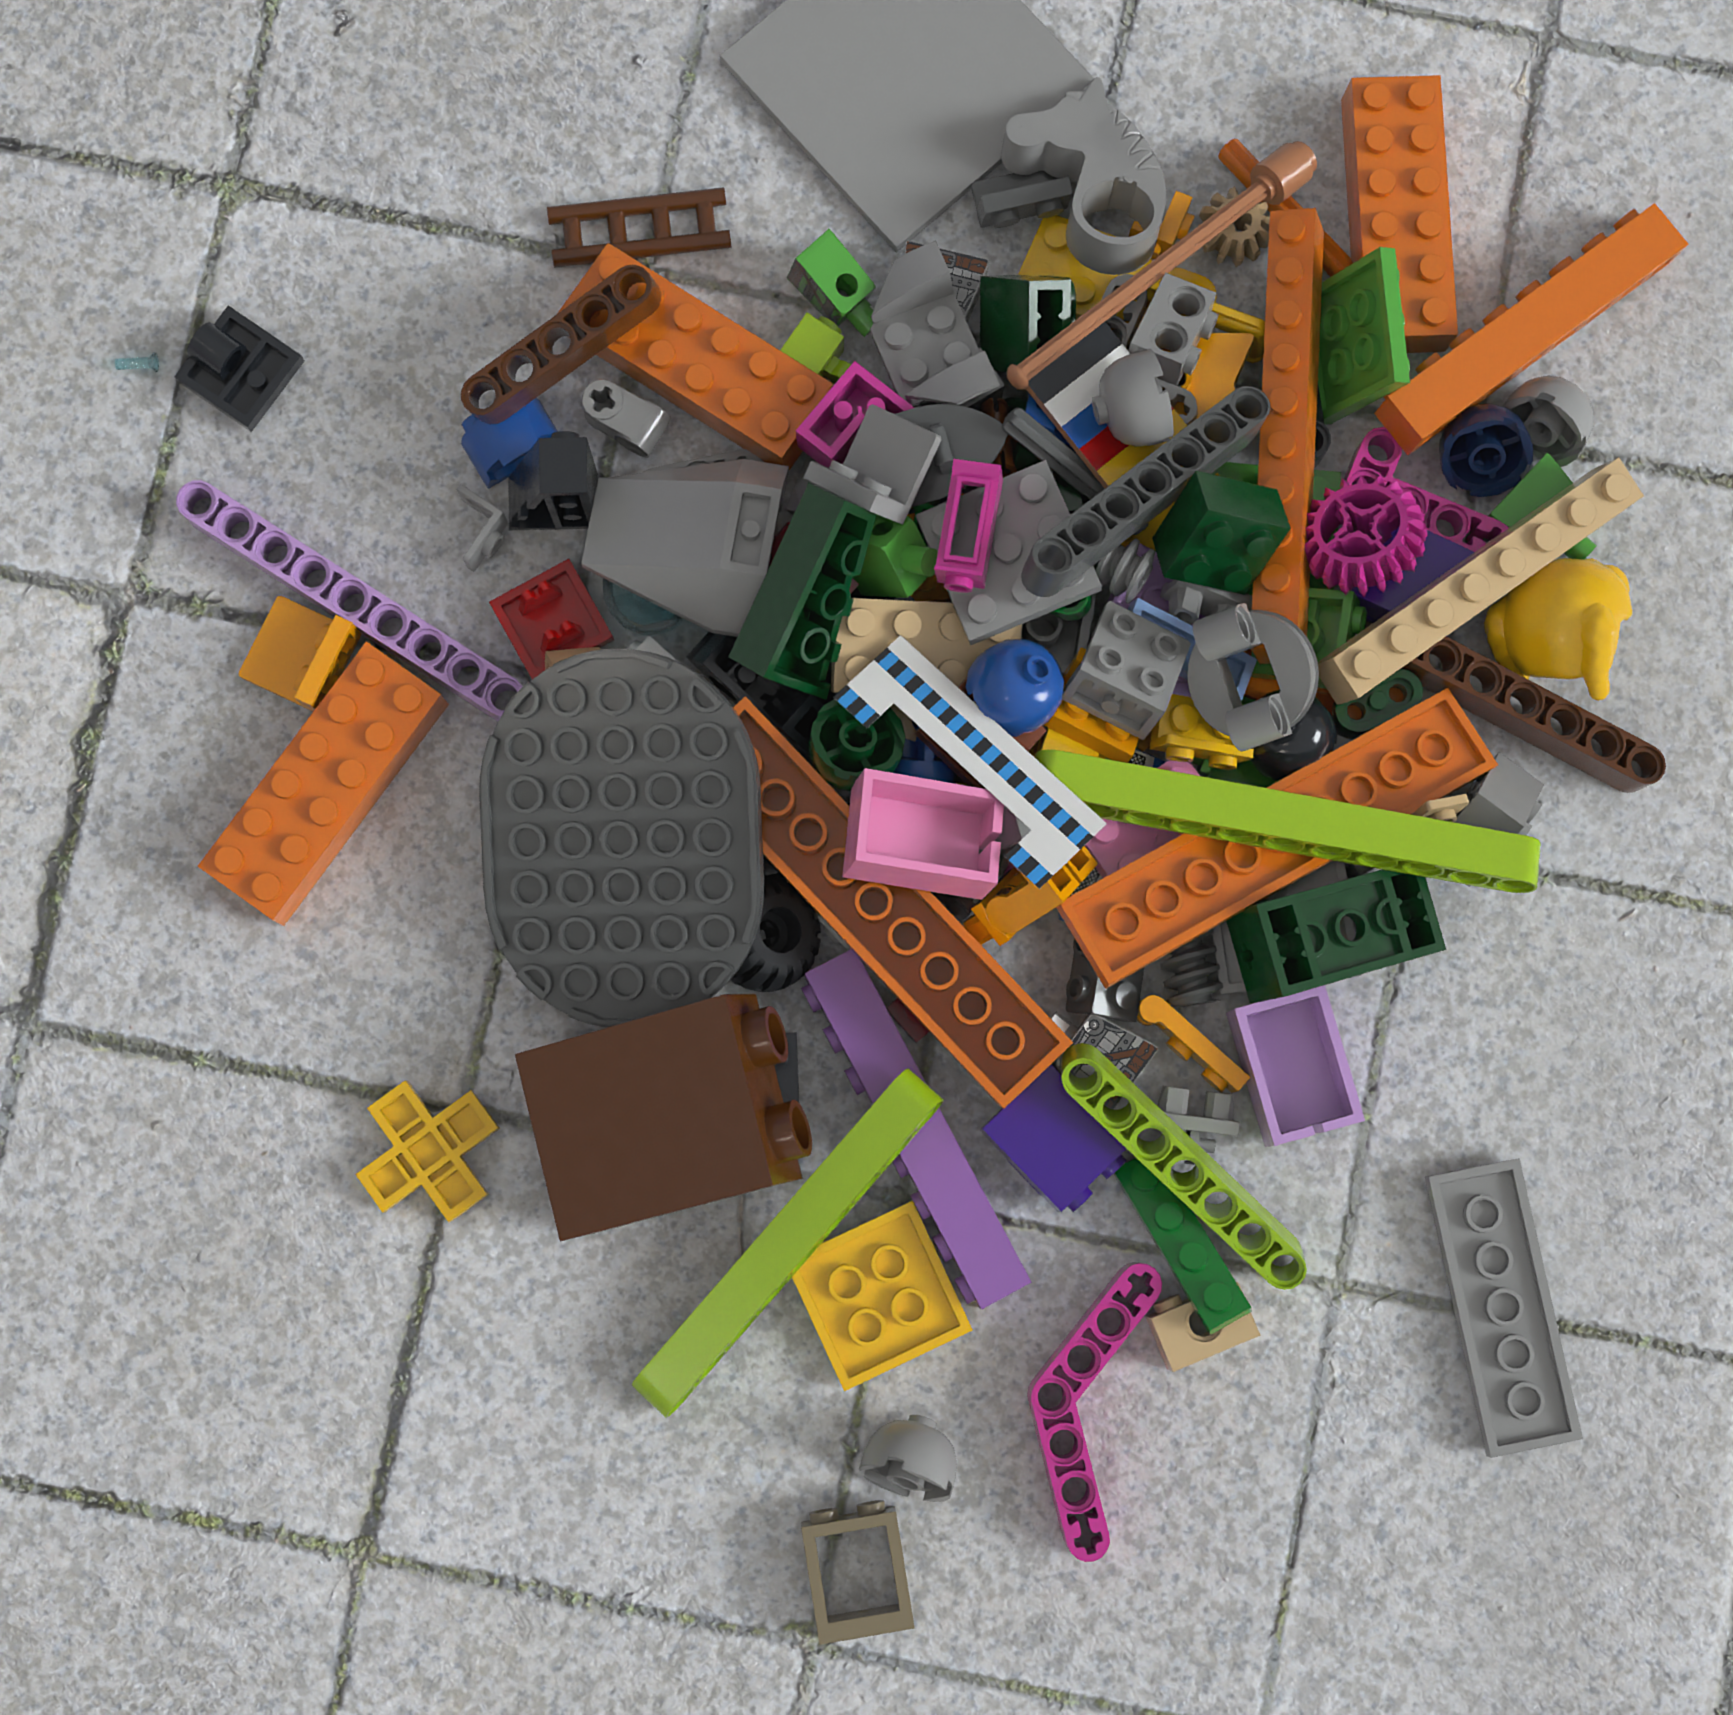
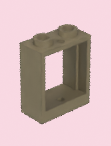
(867, 1621)

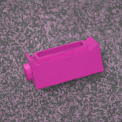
(960, 572)

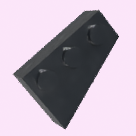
(553, 485)

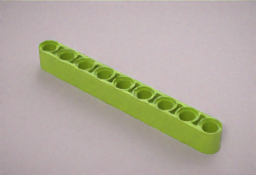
(787, 1242)

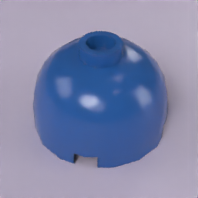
(1016, 685)

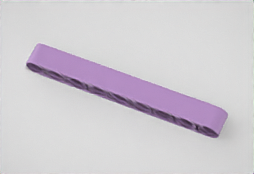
(336, 588)

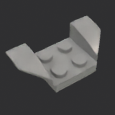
(926, 334)

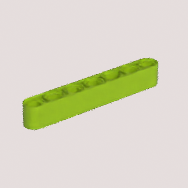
(1191, 1186)

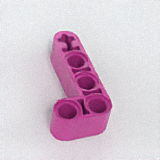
(1433, 506)

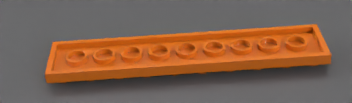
(1206, 881)

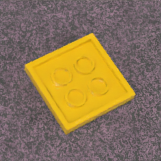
(880, 1296)

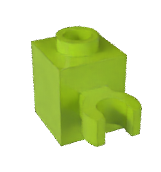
(818, 347)

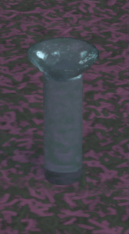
(138, 363)

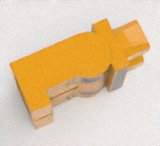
(1019, 902)

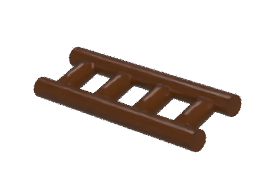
(658, 207)

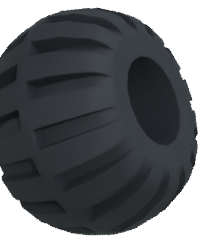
(789, 941)

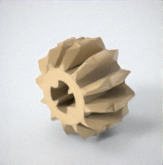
(1234, 243)

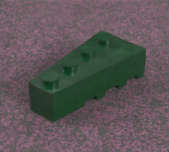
(806, 593)

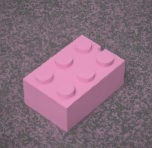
(923, 834)

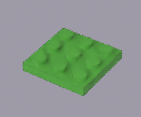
(1361, 336)

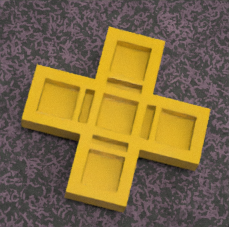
(427, 1151)

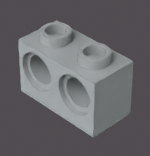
(1167, 329)

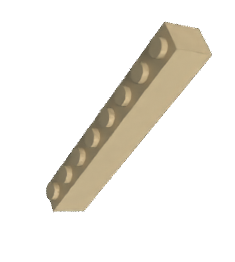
(1477, 581)

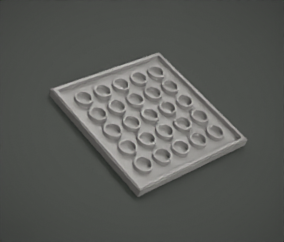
(902, 94)

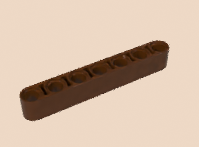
(1535, 721)

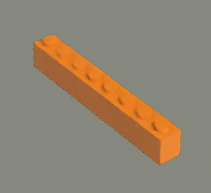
(1531, 327)

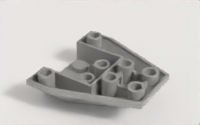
(689, 537)

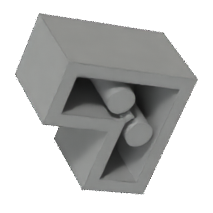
(1503, 799)

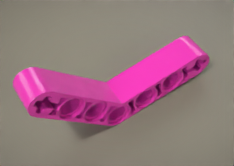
(1065, 1415)

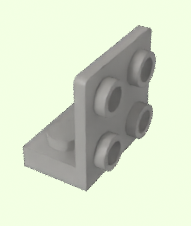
(881, 466)
(1127, 671)

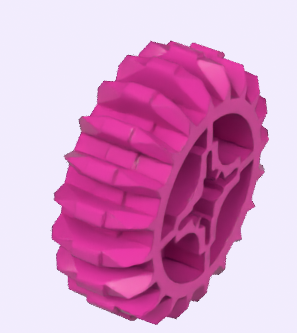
(1358, 550)

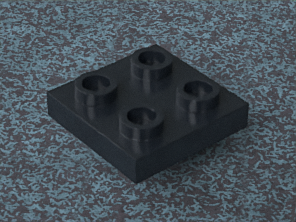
(238, 367)

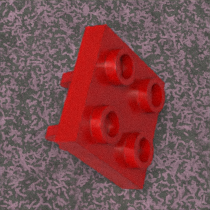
(550, 615)

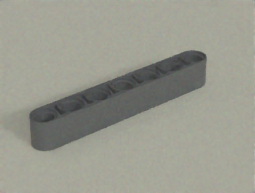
(1230, 426)

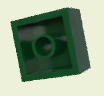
(1220, 532)

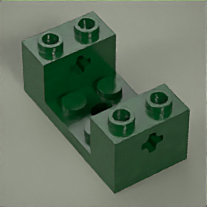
(1298, 939)

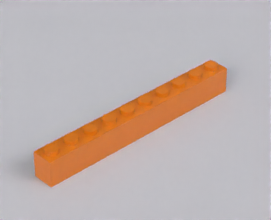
(1291, 387)

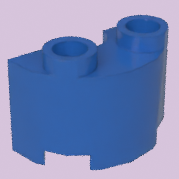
(502, 446)

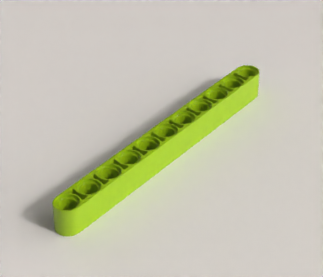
(1299, 823)

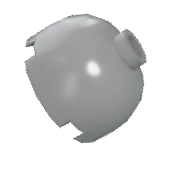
(1134, 401)
(1554, 416)
(911, 1457)

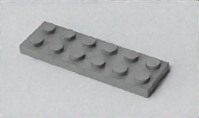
(1503, 1308)

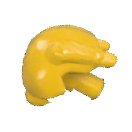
(1562, 623)

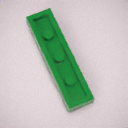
(1184, 1247)

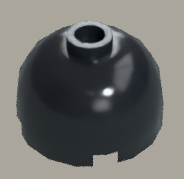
(1310, 741)

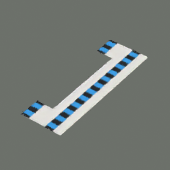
(1052, 812)

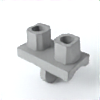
(1190, 600)
(1216, 1117)

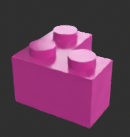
(838, 416)

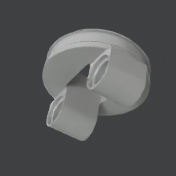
(1214, 687)

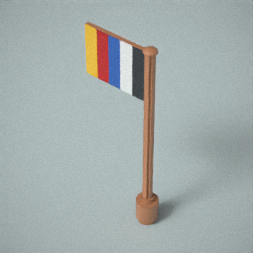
(1069, 366)

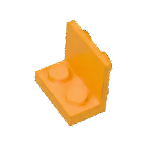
(299, 653)

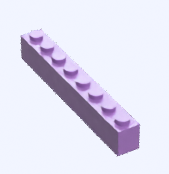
(933, 1157)

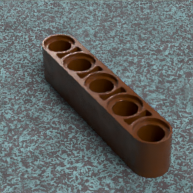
(538, 345)

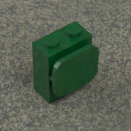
(1022, 315)

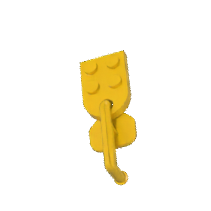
(1052, 257)

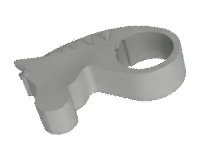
(1106, 160)

